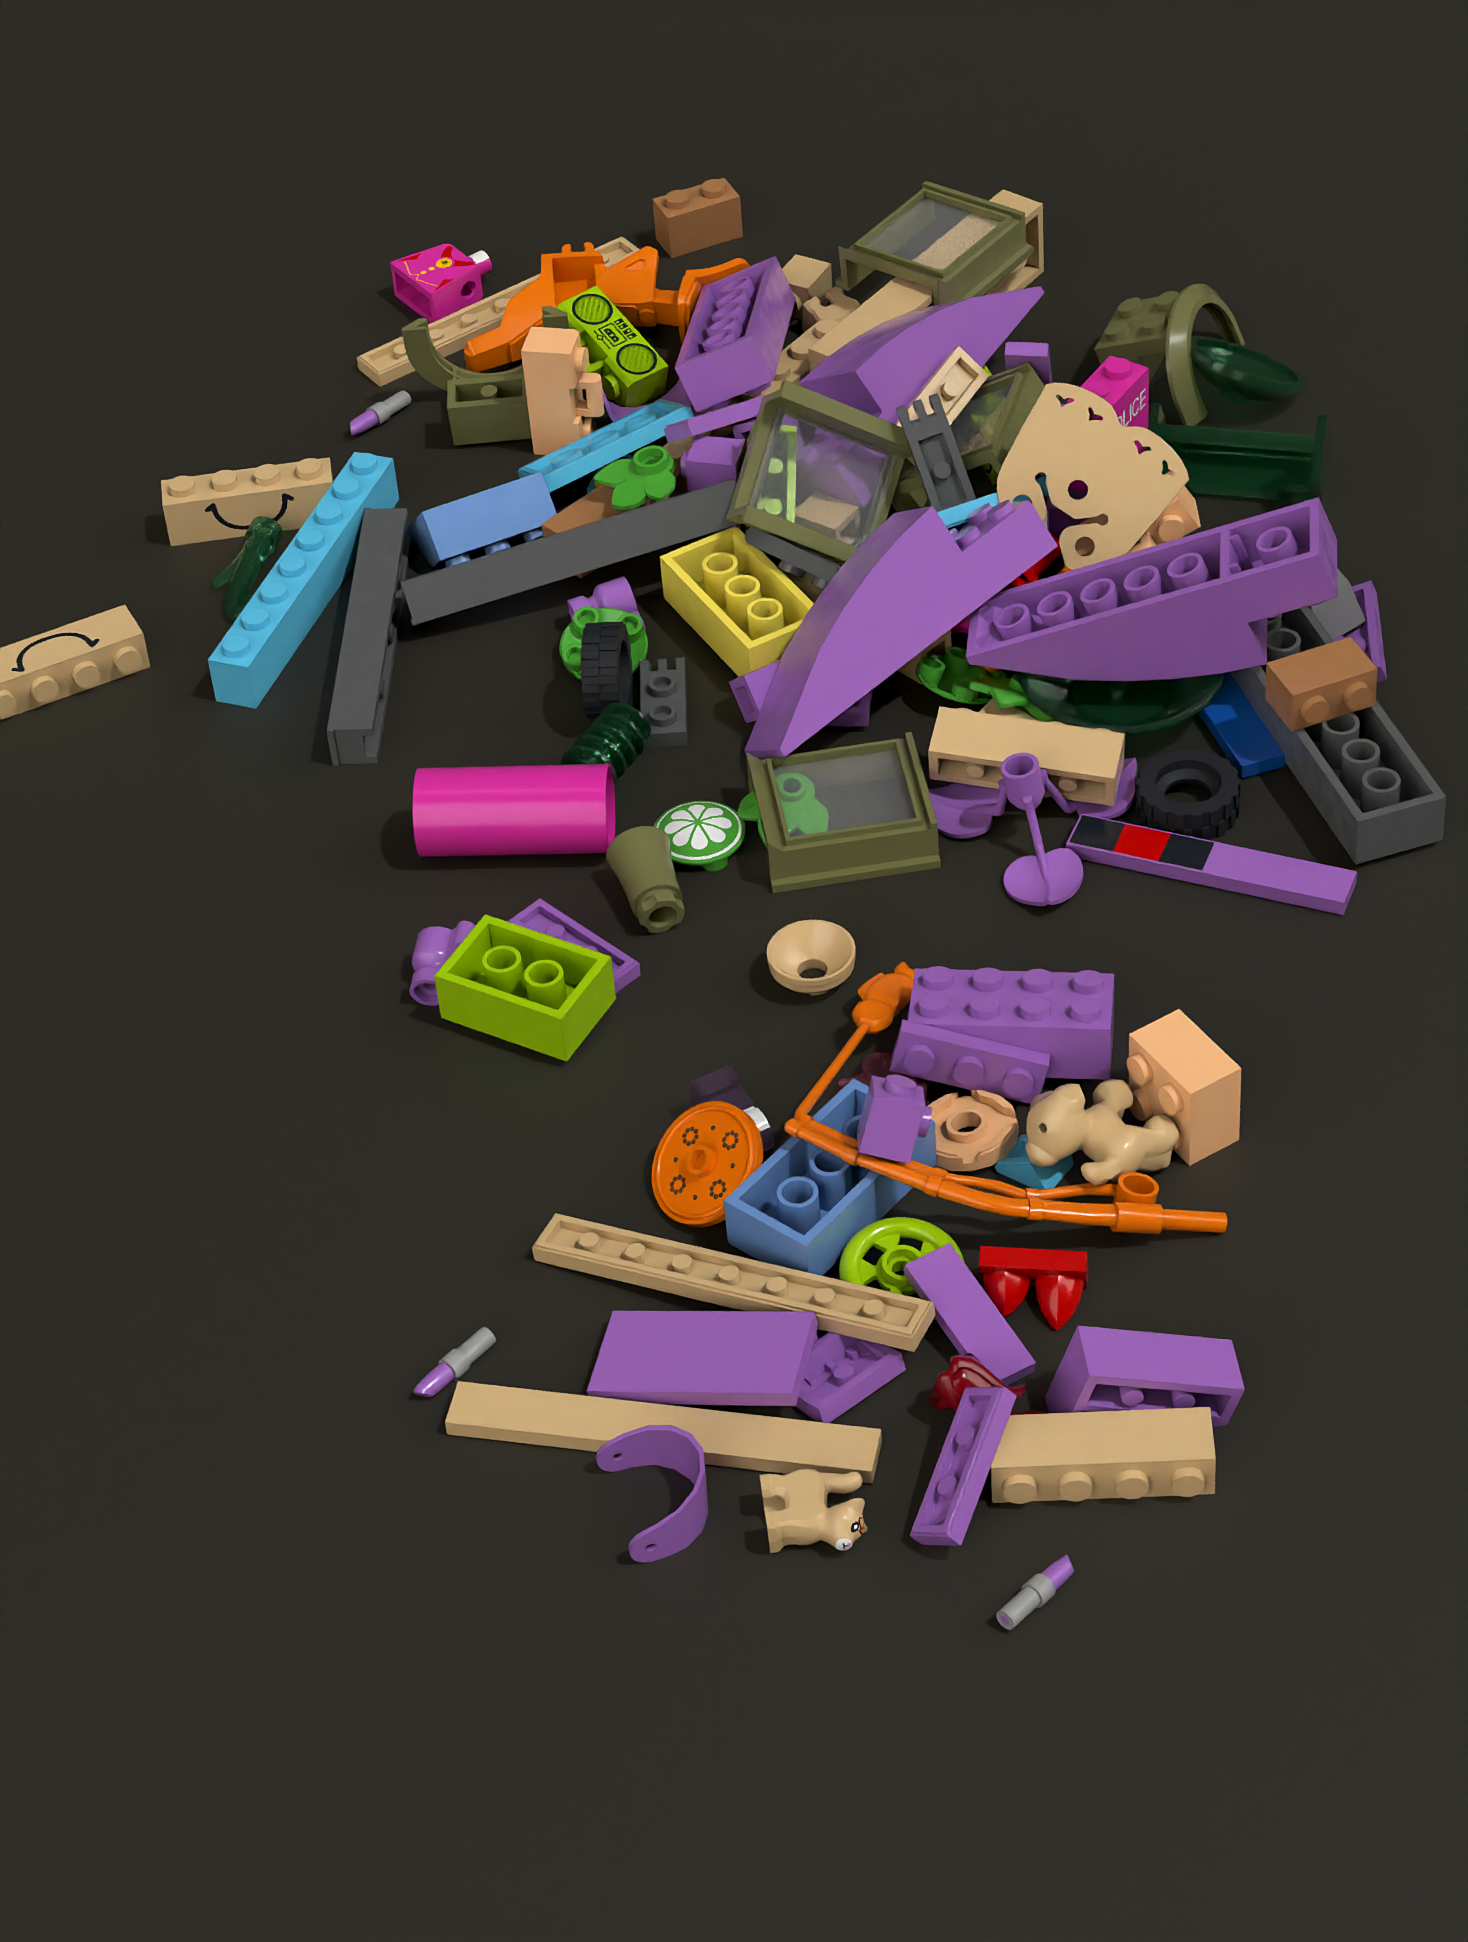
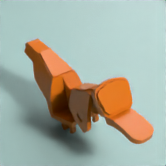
(626, 284)

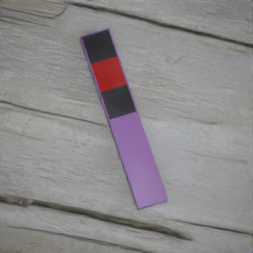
(1213, 864)

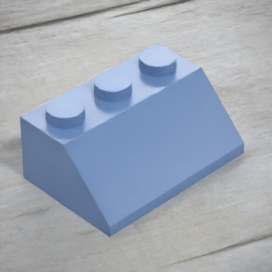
(483, 521)

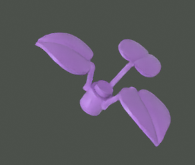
(1031, 880)

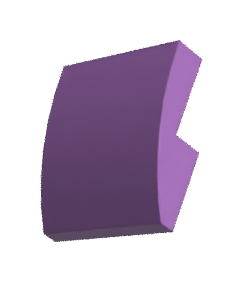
(844, 1373)

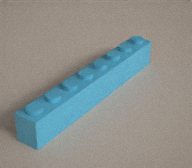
(300, 583)

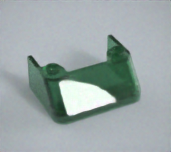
(1248, 461)

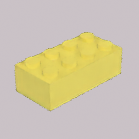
(734, 599)

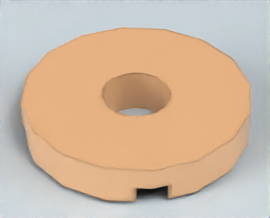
(987, 1144)

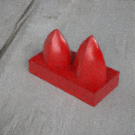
(1055, 1273)

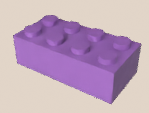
(1027, 1009)

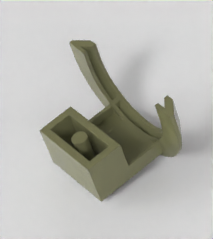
(1163, 326)
(478, 404)

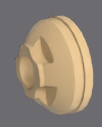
(808, 946)

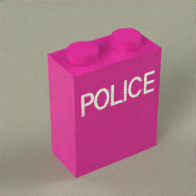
(1127, 390)

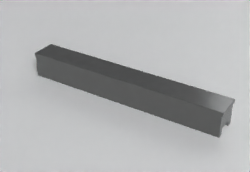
(569, 552)
(369, 638)

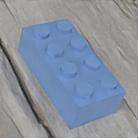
(810, 1202)

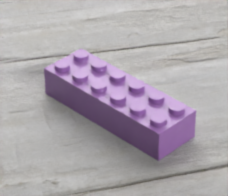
(736, 335)

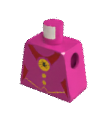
(440, 280)

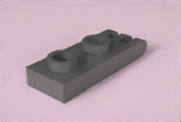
(936, 455)
(793, 557)
(664, 703)

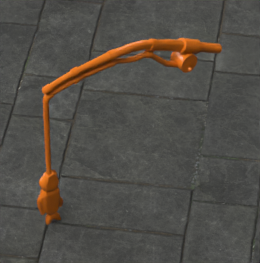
(1134, 1194)

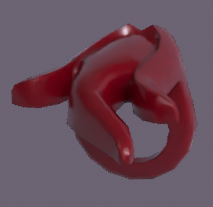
(967, 1372)

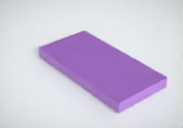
(705, 1357)

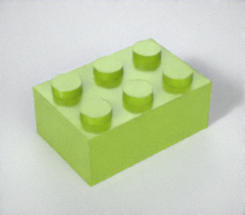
(525, 987)

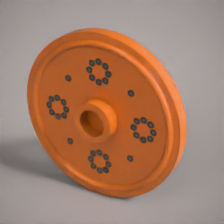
(704, 1161)

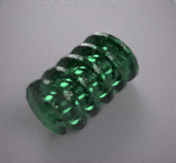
(612, 739)

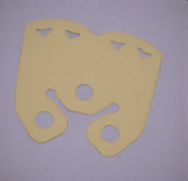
(1104, 457)

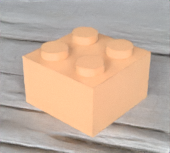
(1190, 1080)

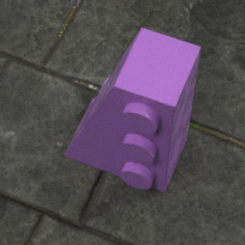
(1146, 1371)

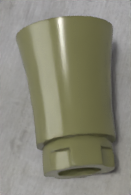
(647, 874)

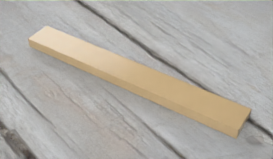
(453, 331)
(733, 1281)
(726, 1437)

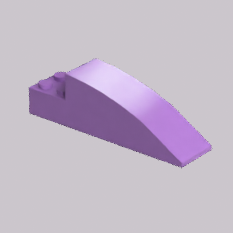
(901, 354)
(887, 607)
(1164, 608)

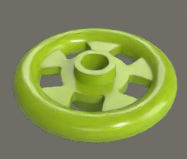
(885, 1236)

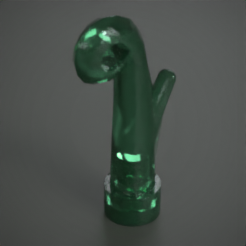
(260, 541)

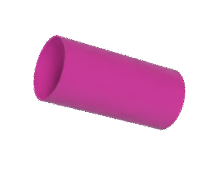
(513, 810)

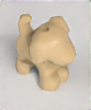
(1061, 1127)

